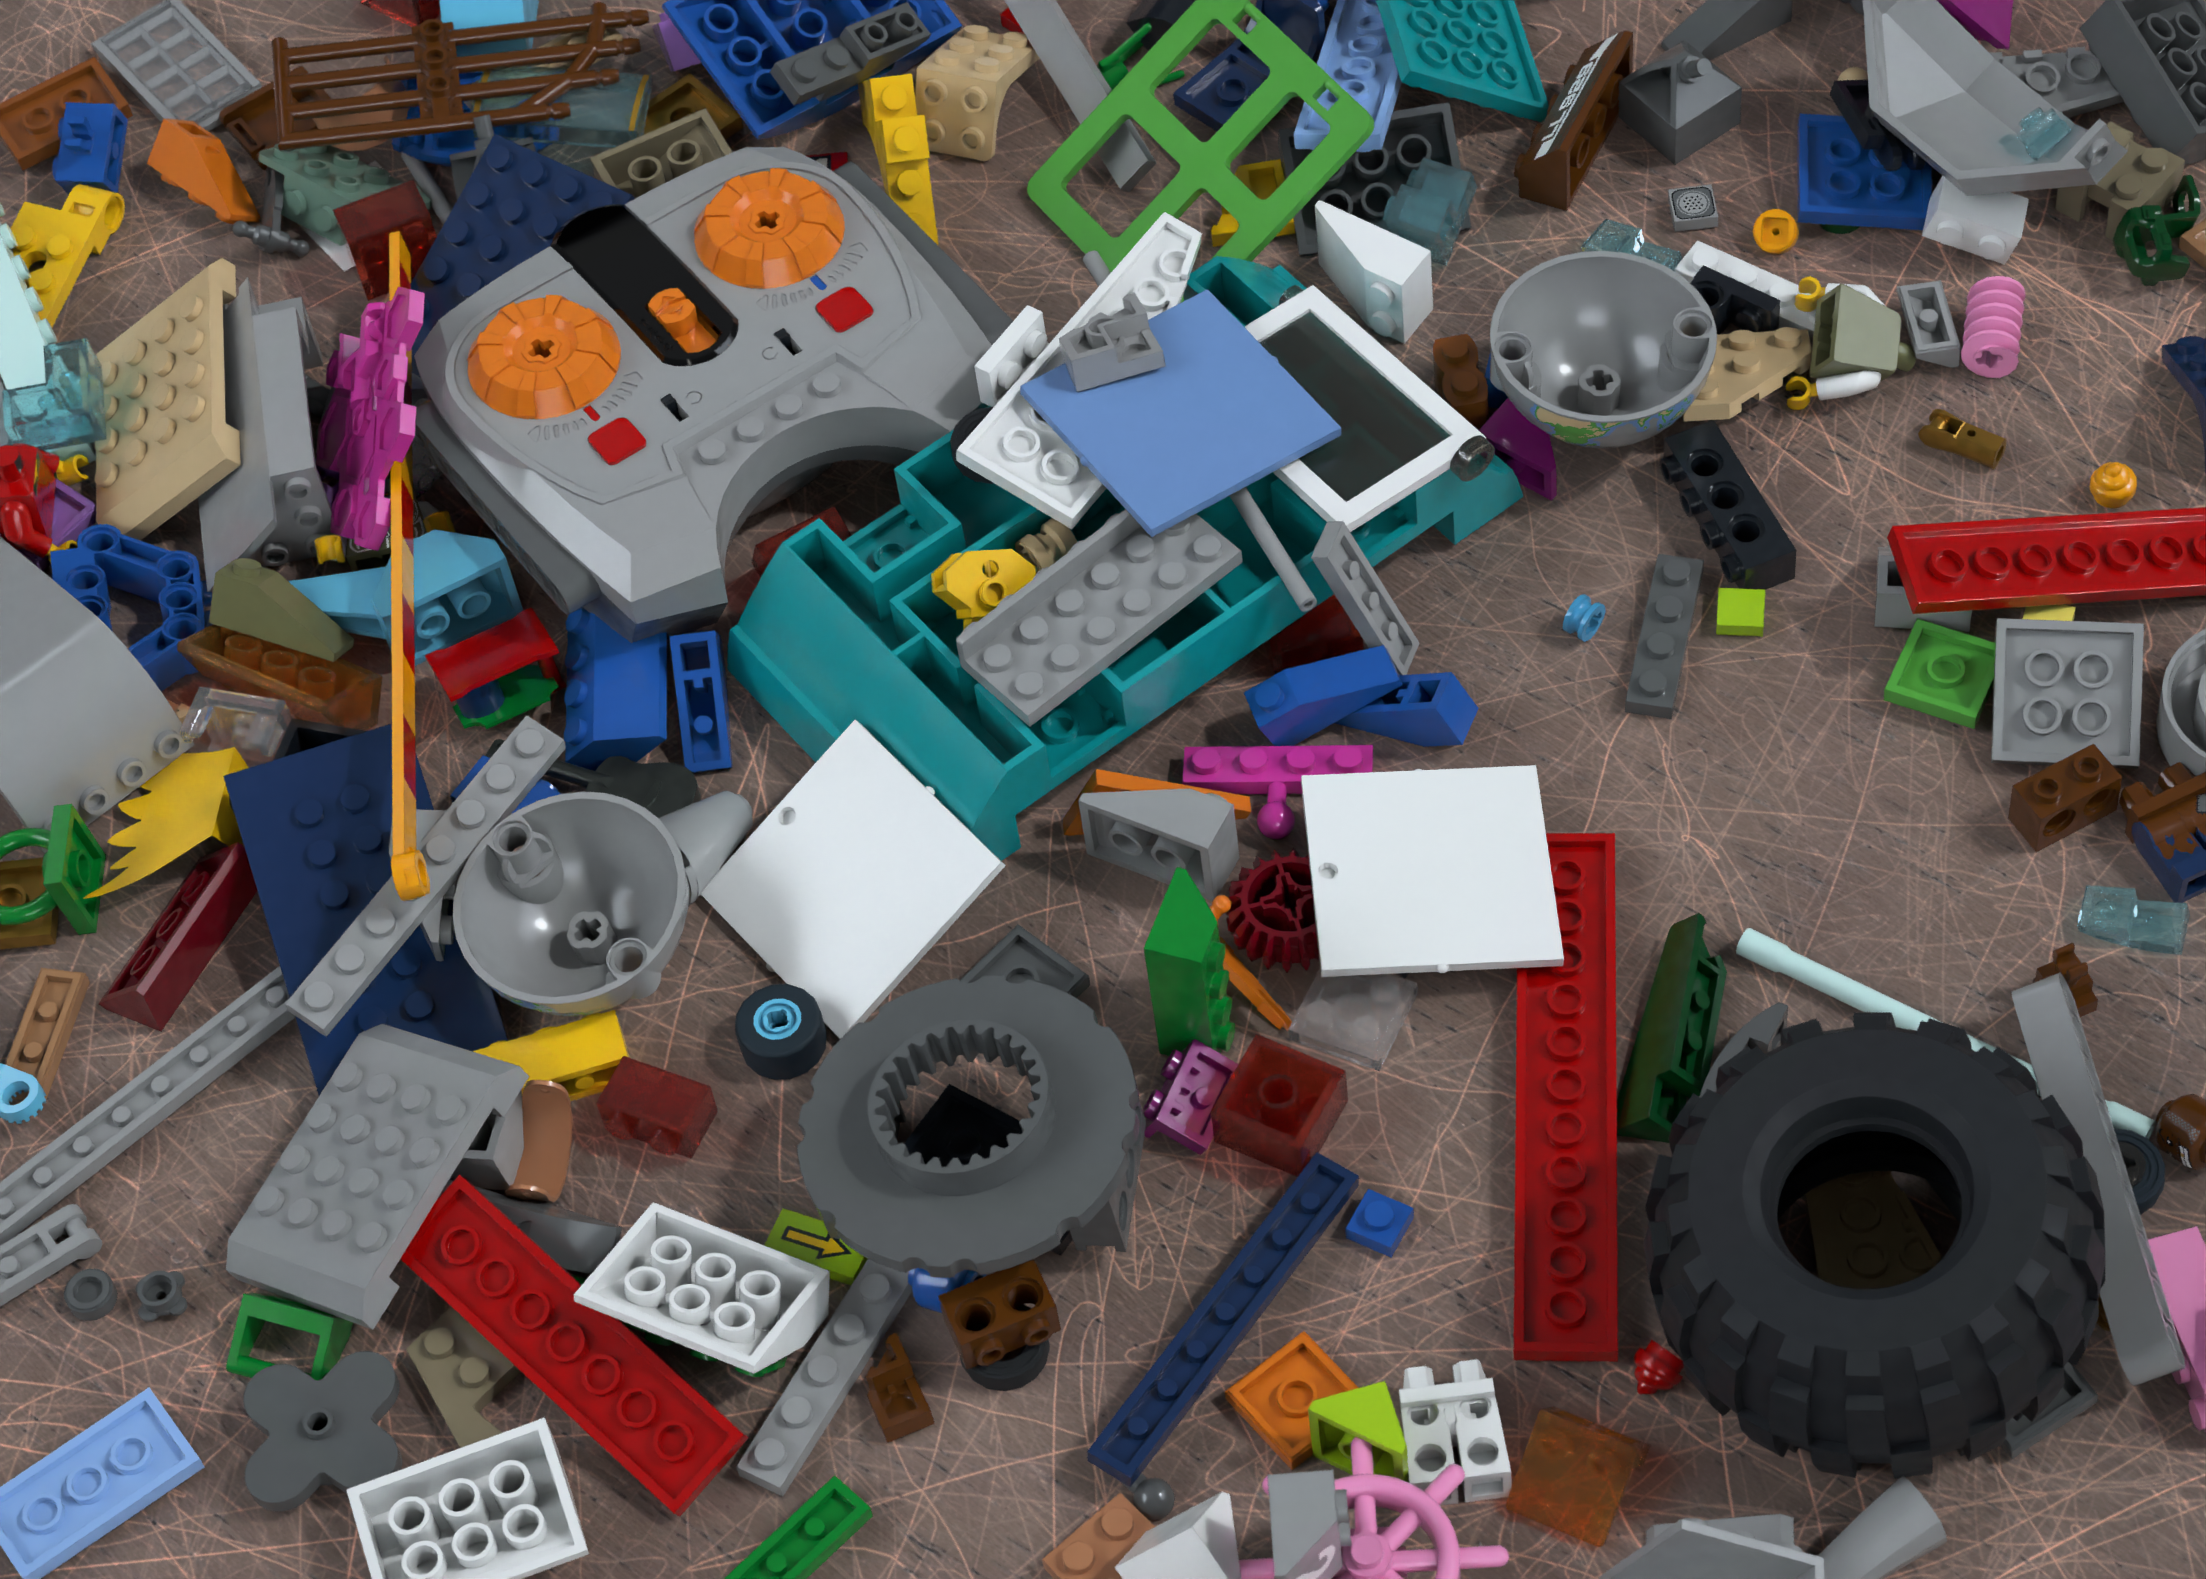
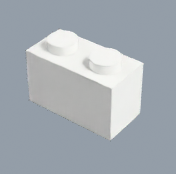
(1976, 223)

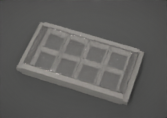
(176, 65)

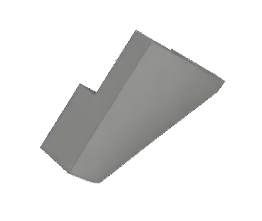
(1111, 347)

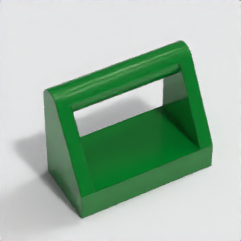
(263, 1307)

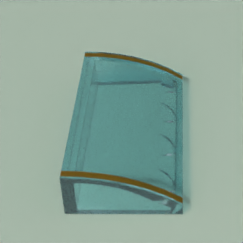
(598, 114)

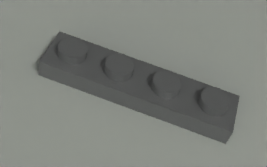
(1664, 636)

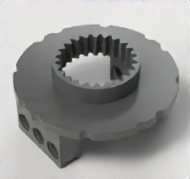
(1063, 1173)

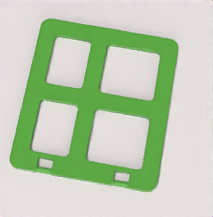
(1206, 164)

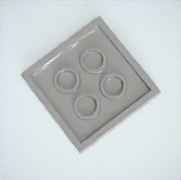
(2065, 690)

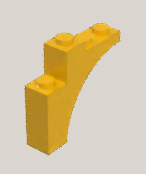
(900, 145)

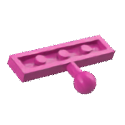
(1270, 772)

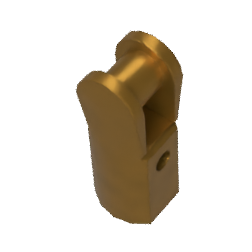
(1963, 439)

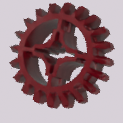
(1260, 915)

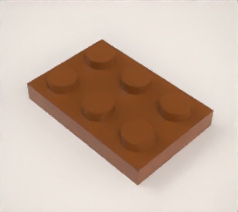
(33, 116)

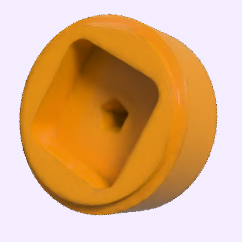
(1775, 231)

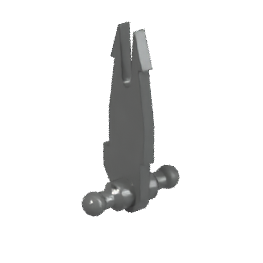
(268, 233)

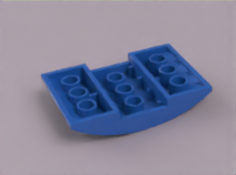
(747, 37)

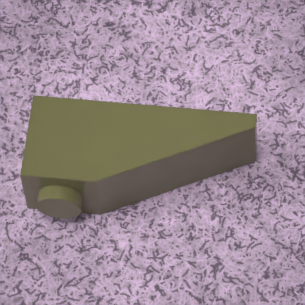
(273, 610)

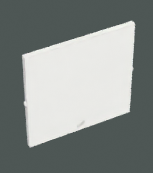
(1430, 871)
(851, 879)

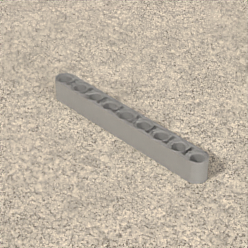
(2132, 1287)

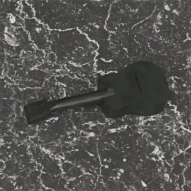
(656, 786)

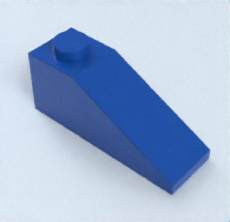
(1320, 693)
(702, 700)
(1422, 711)

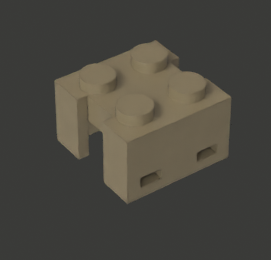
(2136, 180)

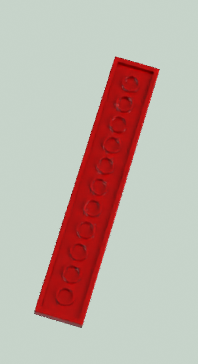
(1569, 1121)

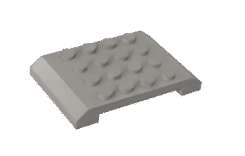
(367, 1171)

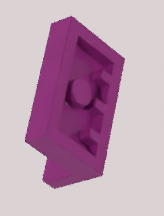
(1188, 1095)

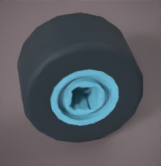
(780, 1031)

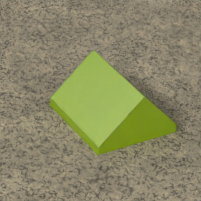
(1364, 1415)

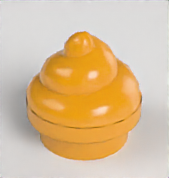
(2113, 484)

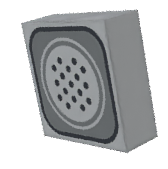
(1693, 208)

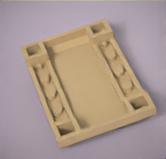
(166, 408)

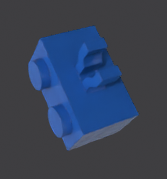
(90, 146)

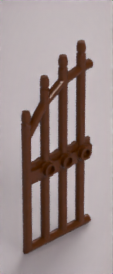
(438, 80)

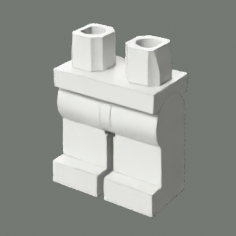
(1454, 1416)

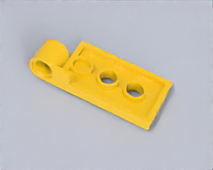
(64, 241)

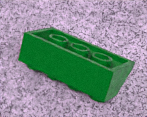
(1188, 971)

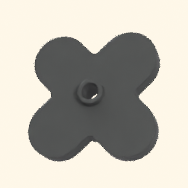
(320, 1429)

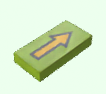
(810, 1241)

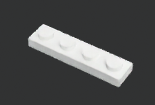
(1753, 276)

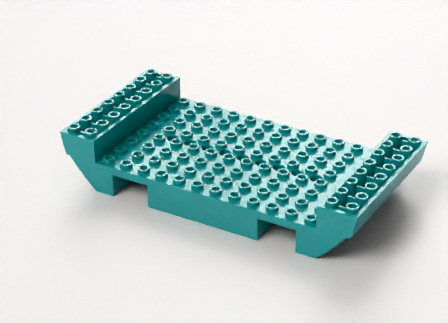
(863, 638)

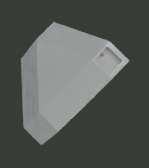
(1965, 107)

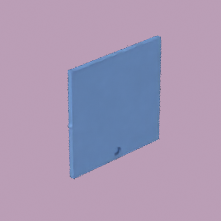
(1191, 428)

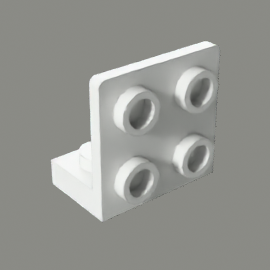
(1010, 355)

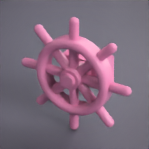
(1378, 1550)

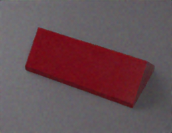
(183, 938)

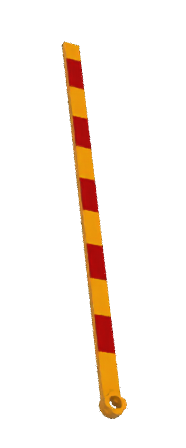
(406, 862)

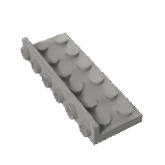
(1090, 610)

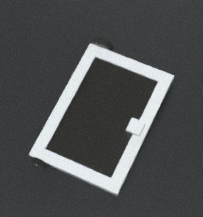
(1390, 421)

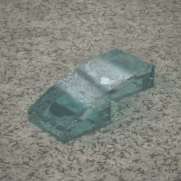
(1628, 239)
(2122, 919)

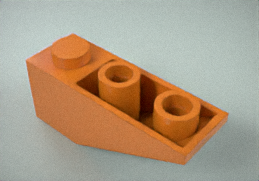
(200, 165)

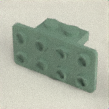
(322, 181)

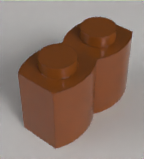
(1459, 378)

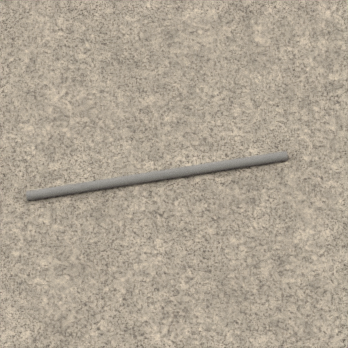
(1243, 500)

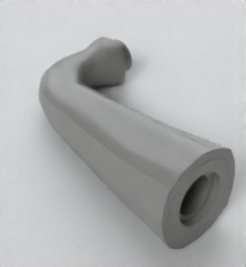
(1885, 1536)

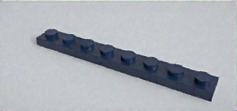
(1222, 1320)

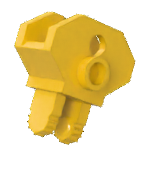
(974, 593)

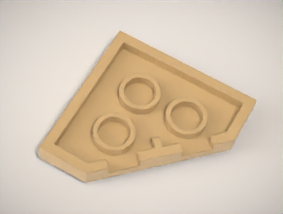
(1748, 367)

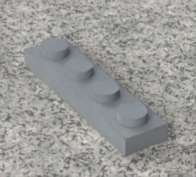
(1363, 595)

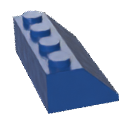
(612, 692)

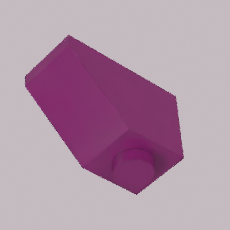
(1523, 449)

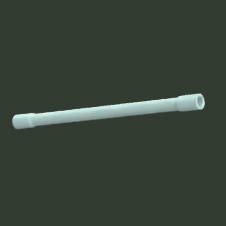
(1782, 959)

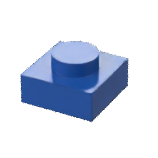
(1379, 1223)

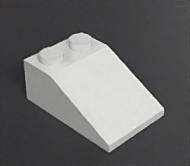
(1375, 271)

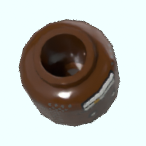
(2183, 1130)

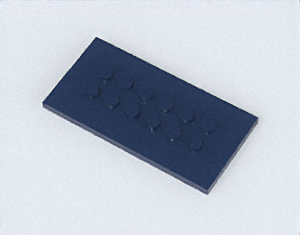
(318, 857)

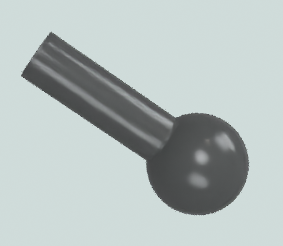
(1152, 1497)

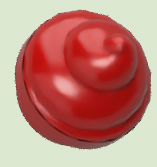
(1656, 1369)

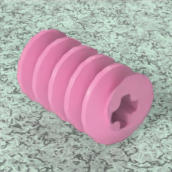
(1993, 326)

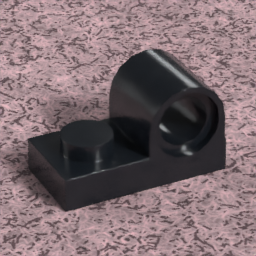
(1736, 302)

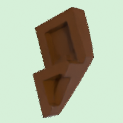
(896, 1394)

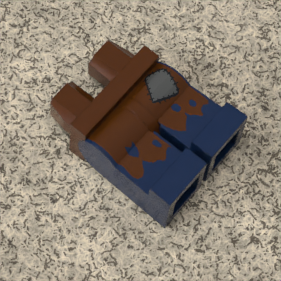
(2170, 829)

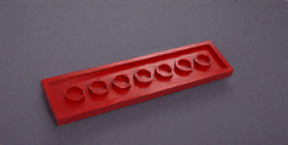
(2051, 560)
(569, 1351)

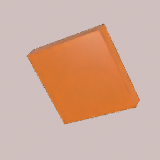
(1279, 1392)

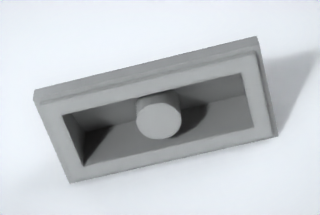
(1930, 323)

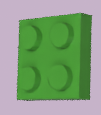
(1943, 674)

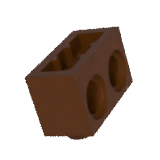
(2064, 797)
(994, 1302)

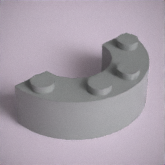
(2183, 706)

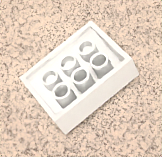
(709, 1290)
(472, 1512)

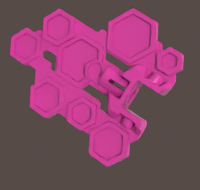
(367, 415)

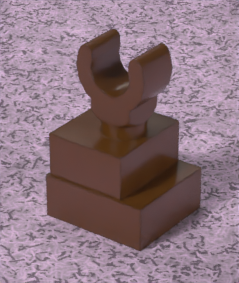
(2076, 976)

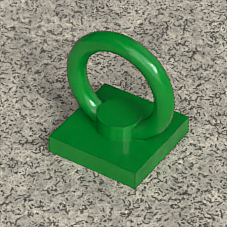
(69, 870)

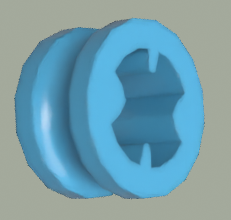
(1584, 617)

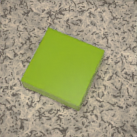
(1740, 612)

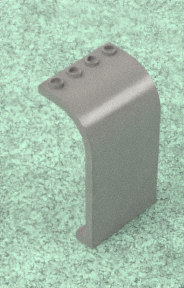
(74, 704)

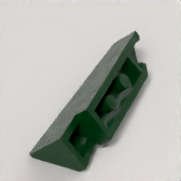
(1674, 1035)

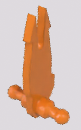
(1244, 979)

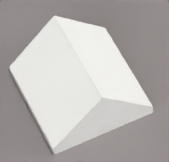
(1187, 1546)

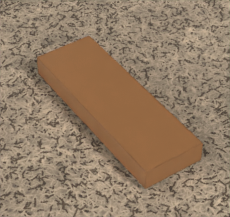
(47, 1025)

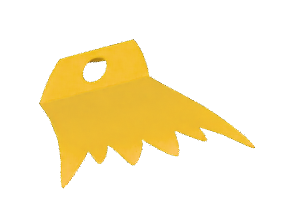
(180, 812)

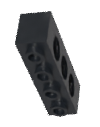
(1728, 508)

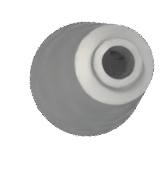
(708, 835)

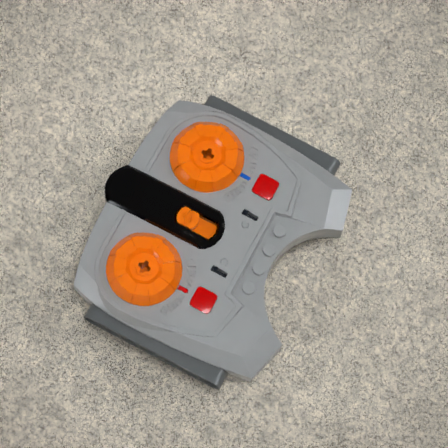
(693, 371)

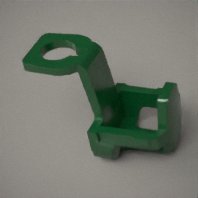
(2149, 224)

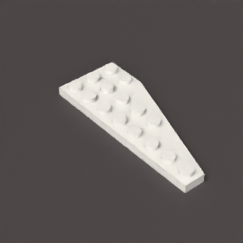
(1015, 443)

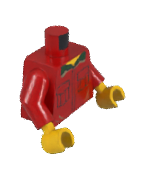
(29, 495)

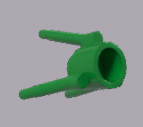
(1113, 67)

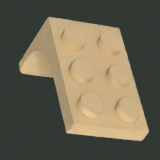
(965, 86)

